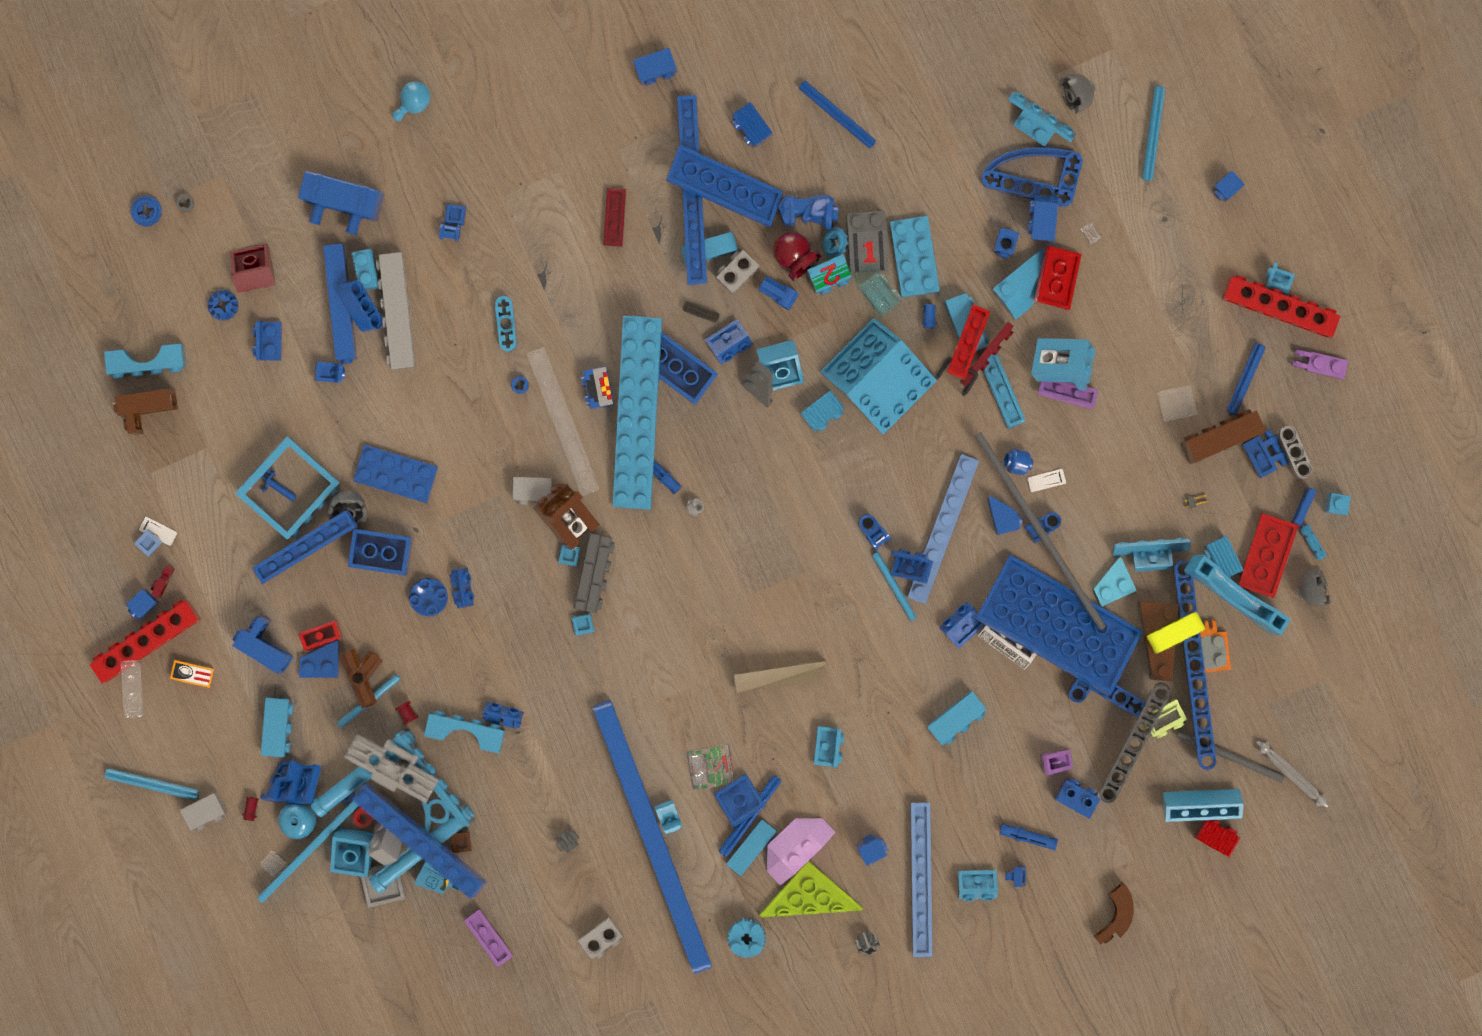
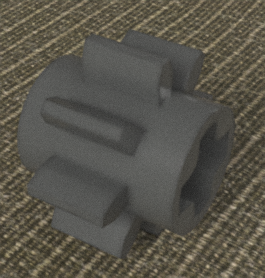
(567, 841)
(867, 943)

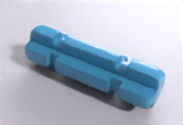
(1313, 542)

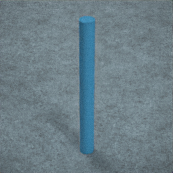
(894, 586)
(378, 693)

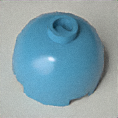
(301, 826)

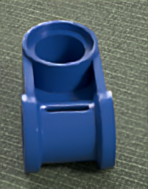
(1043, 521)
(874, 532)

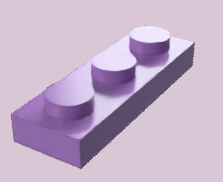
(1069, 393)
(488, 938)

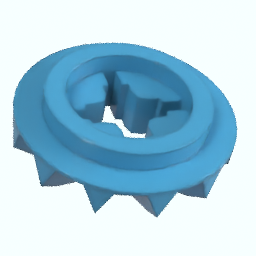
(829, 244)

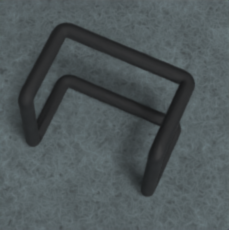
(968, 387)

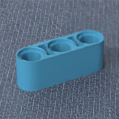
(717, 246)

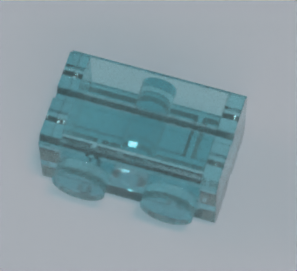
(880, 294)

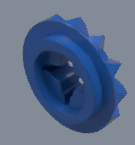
(138, 207)
(219, 313)

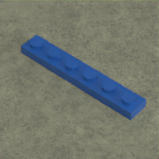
(305, 546)

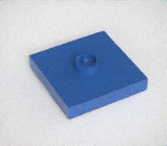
(739, 800)

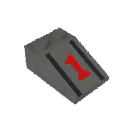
(867, 241)

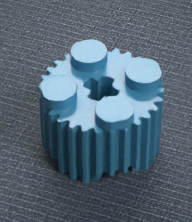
(743, 948)

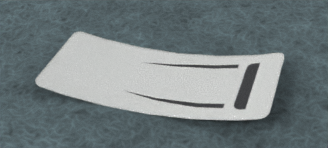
(1046, 480)
(162, 532)

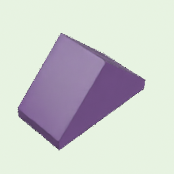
(1056, 762)

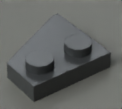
(759, 383)

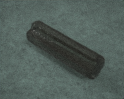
(701, 312)

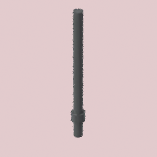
(1232, 757)

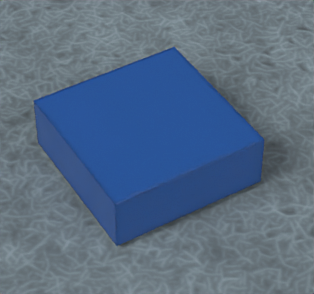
(455, 214)

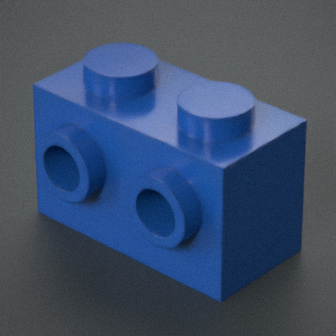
(1077, 798)
(872, 849)

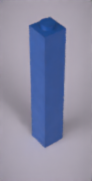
(340, 317)

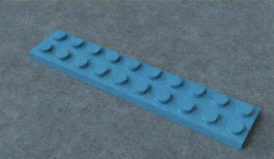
(637, 412)

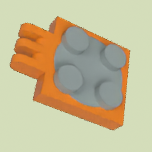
(1214, 649)

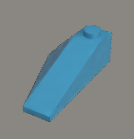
(1019, 288)

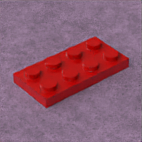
(1267, 555)

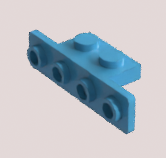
(1037, 123)
(1152, 554)

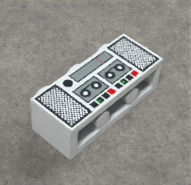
(1007, 647)

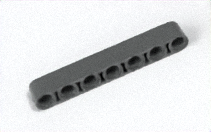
(1131, 751)

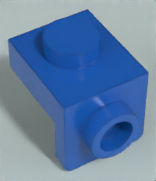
(329, 372)

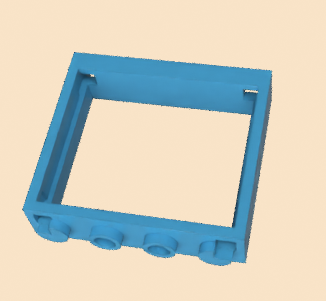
(307, 515)

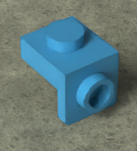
(1279, 278)
(668, 817)

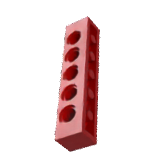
(1329, 317)
(188, 618)

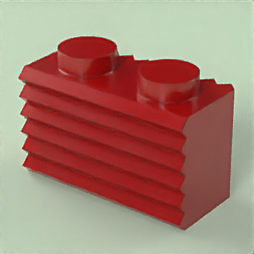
(320, 635)
(1217, 837)

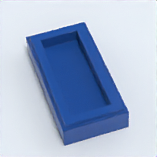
(1303, 506)

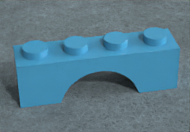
(169, 358)
(489, 737)

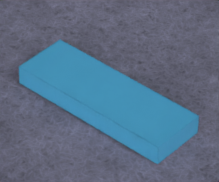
(751, 847)

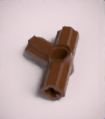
(366, 668)

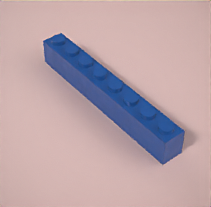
(419, 840)

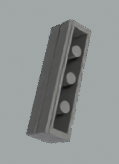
(593, 573)

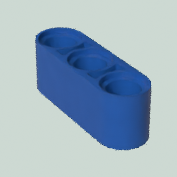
(360, 306)

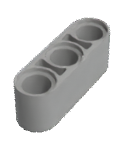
(1301, 459)

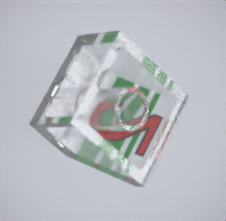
(710, 767)

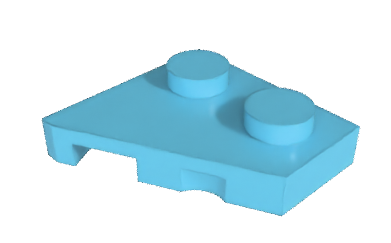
(1114, 584)

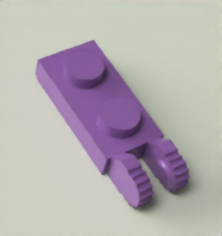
(1322, 364)

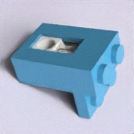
(1070, 361)

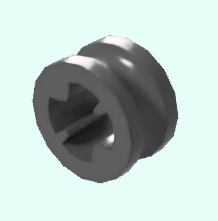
(186, 197)

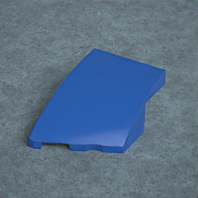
(293, 783)

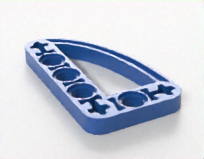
(1036, 186)

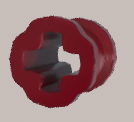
(406, 713)

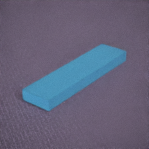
(1003, 392)

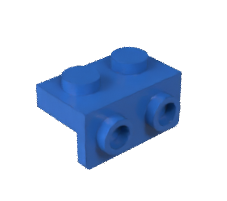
(910, 566)

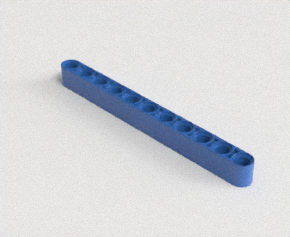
(1198, 674)

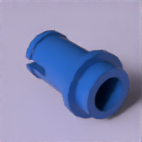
(929, 316)

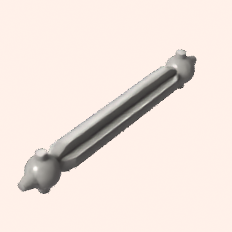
(1292, 774)

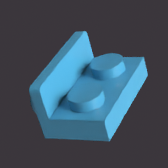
(978, 885)

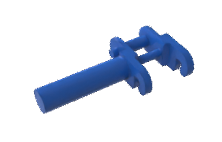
(276, 486)

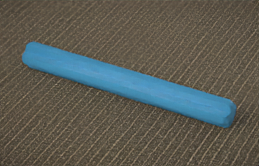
(1153, 133)
(151, 784)

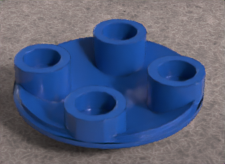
(428, 597)

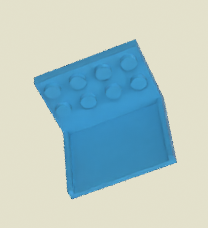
(879, 375)

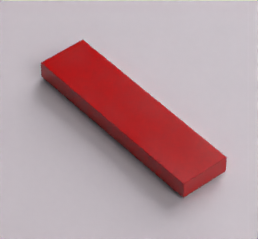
(968, 342)

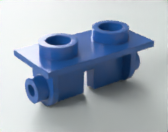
(462, 578)
(511, 716)

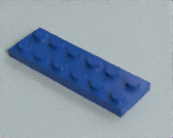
(724, 186)

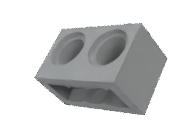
(741, 275)
(597, 934)

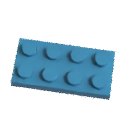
(914, 256)

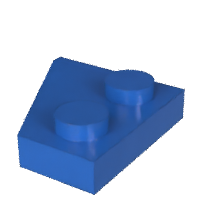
(321, 663)

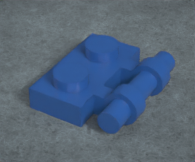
(1260, 457)

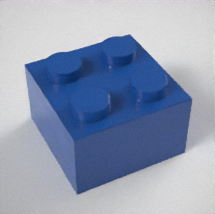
(1044, 218)

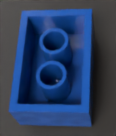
(380, 552)

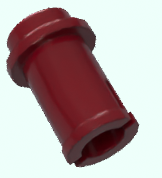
(250, 809)

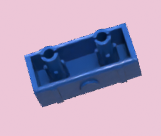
(340, 196)

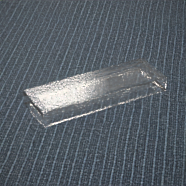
(132, 689)

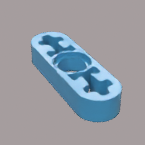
(508, 309)

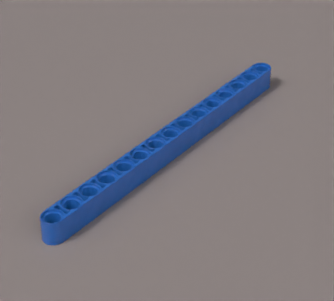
(652, 837)

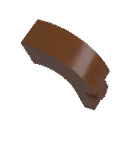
(1122, 916)

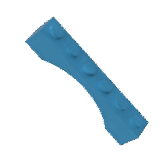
(1218, 582)

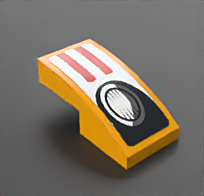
(191, 673)

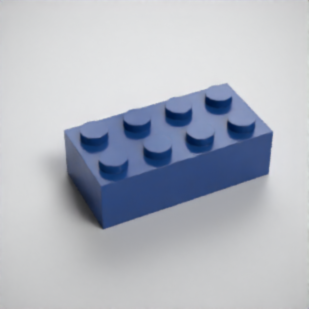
(684, 371)

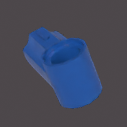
(781, 294)

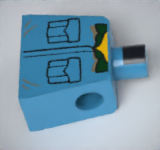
(433, 880)

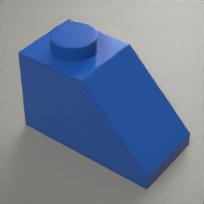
(1003, 517)

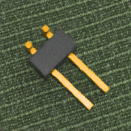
(1191, 502)

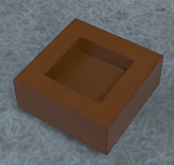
(461, 842)

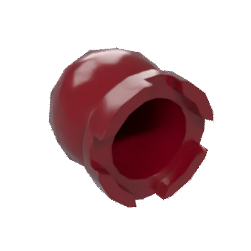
(794, 253)

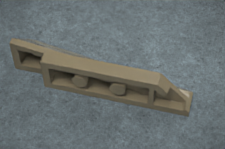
(778, 676)

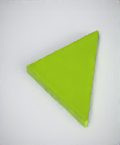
(810, 893)

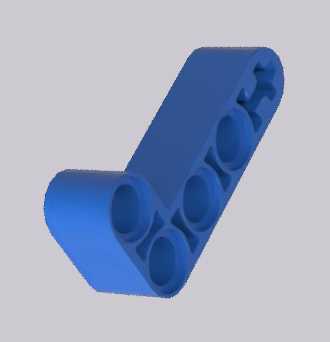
(1085, 689)

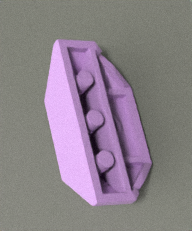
(796, 846)

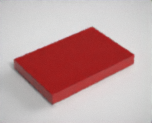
(1057, 277)

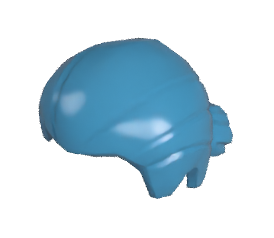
(413, 98)

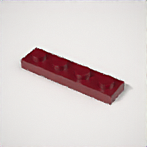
(992, 349)

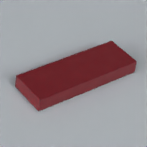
(614, 217)

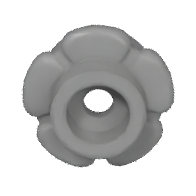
(695, 507)

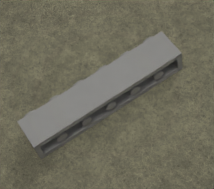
(397, 311)

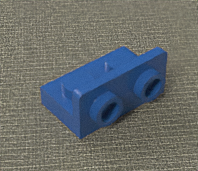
(268, 341)
(729, 341)
(961, 625)

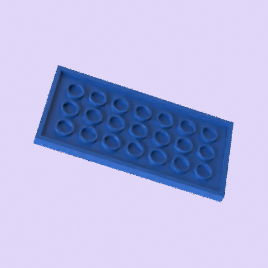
(1057, 626)

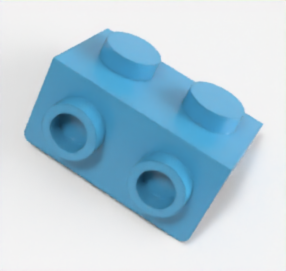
(827, 746)

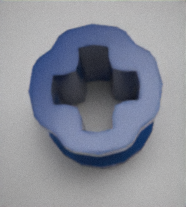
(449, 232)

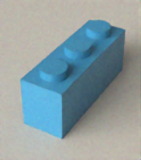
(958, 310)
(957, 718)
(277, 727)

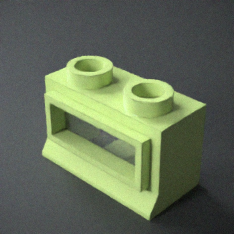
(1171, 716)

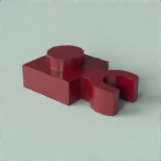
(160, 585)

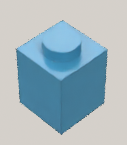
(1337, 504)

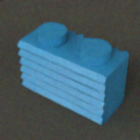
(366, 269)
(822, 411)
(1223, 555)

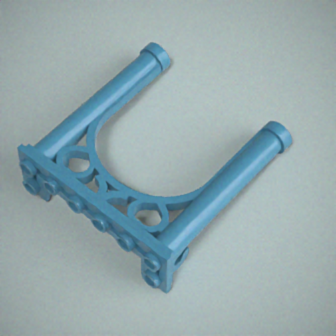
(461, 816)

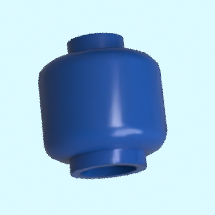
(1018, 461)

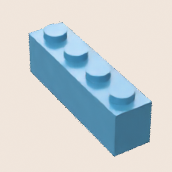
(1202, 805)

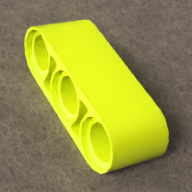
(1175, 632)

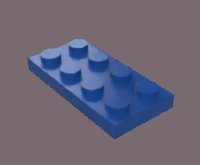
(395, 474)

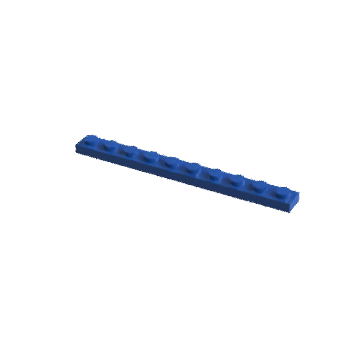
(691, 202)

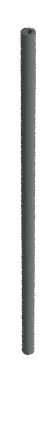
(1040, 531)

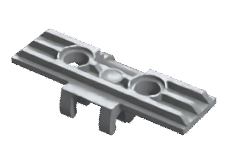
(389, 773)

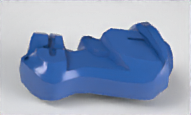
(814, 209)

